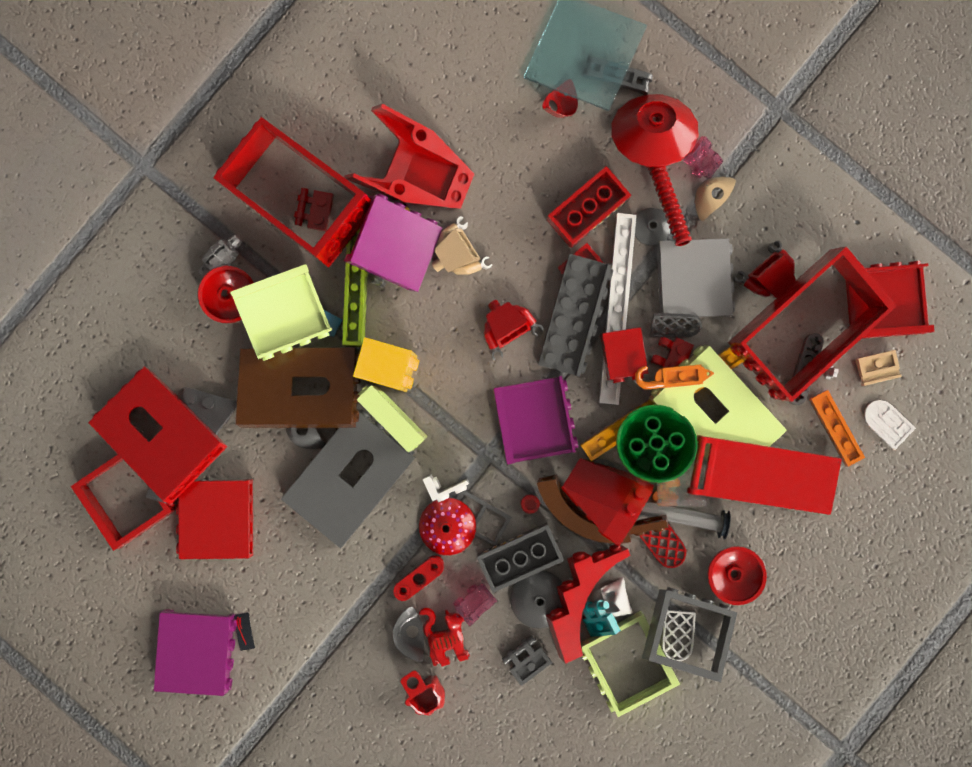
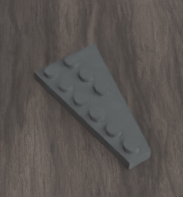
(211, 409)

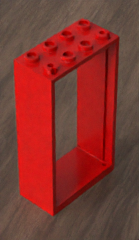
(249, 152)
(863, 284)

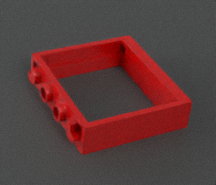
(101, 518)

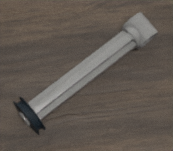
(690, 517)

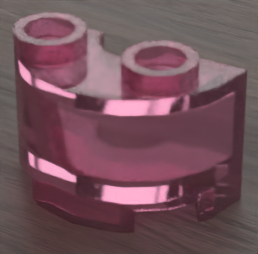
(703, 159)
(474, 603)

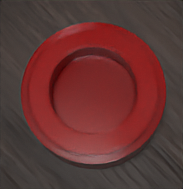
(530, 503)

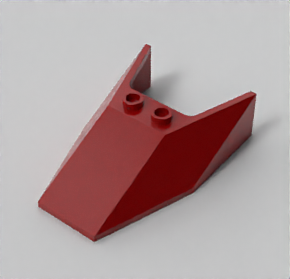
(421, 167)

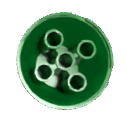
(656, 443)

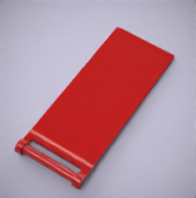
(766, 475)

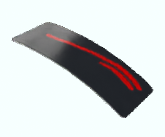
(244, 631)

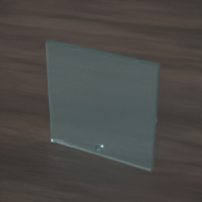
(585, 52)

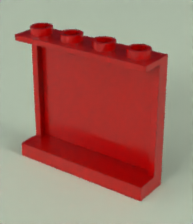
(906, 289)
(216, 520)

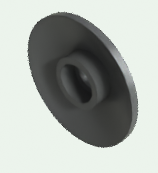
(645, 233)

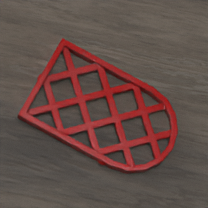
(667, 547)

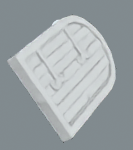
(887, 423)

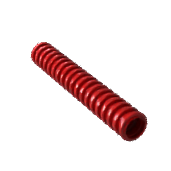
(670, 205)

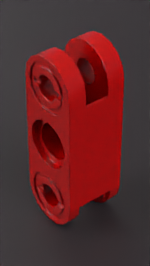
(413, 586)

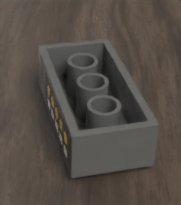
(519, 557)

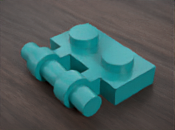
(600, 623)

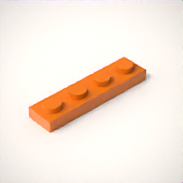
(837, 428)

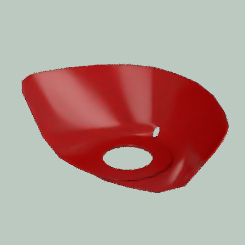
(565, 104)

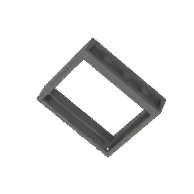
(657, 624)

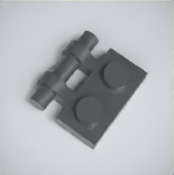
(530, 665)

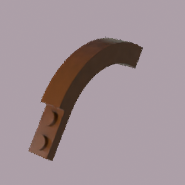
(577, 521)

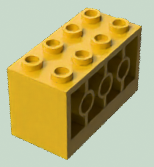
(386, 365)

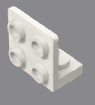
(433, 486)

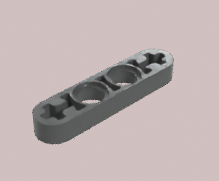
(800, 363)

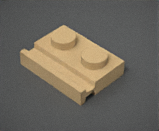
(878, 367)

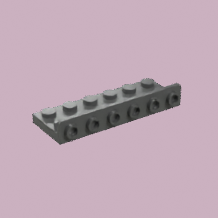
(575, 315)

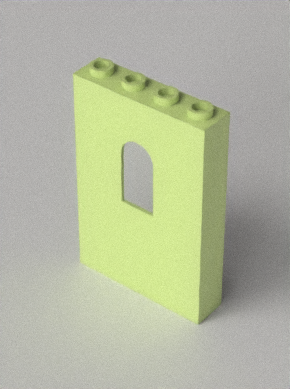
(747, 417)

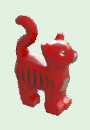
(446, 639)

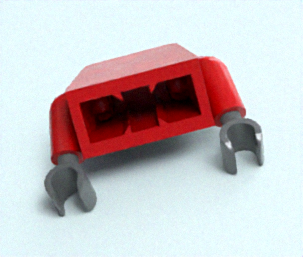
(772, 275)
(506, 324)

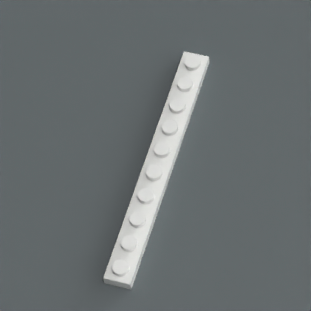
(618, 294)

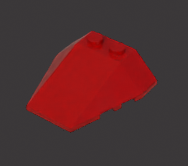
(607, 497)

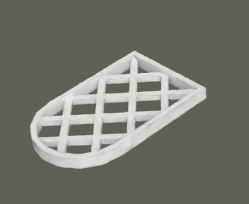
(691, 640)

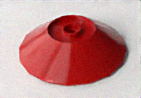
(654, 142)

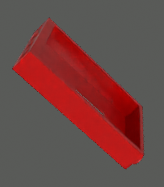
(176, 453)

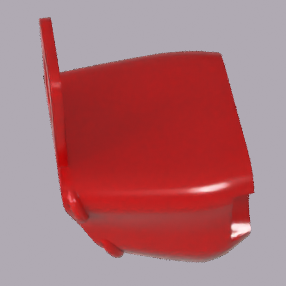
(426, 695)

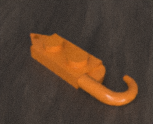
(674, 377)

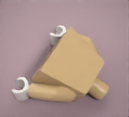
(456, 252)

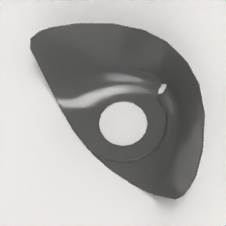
(308, 441)
(410, 647)

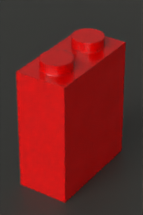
(623, 354)

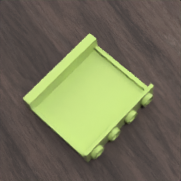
(281, 312)

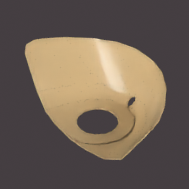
(704, 201)

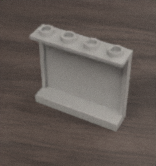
(696, 278)

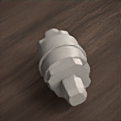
(220, 254)

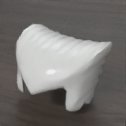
(617, 597)

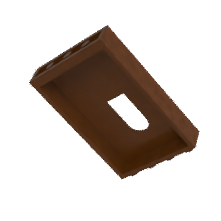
(266, 389)

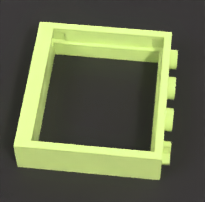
(391, 417)
(641, 697)

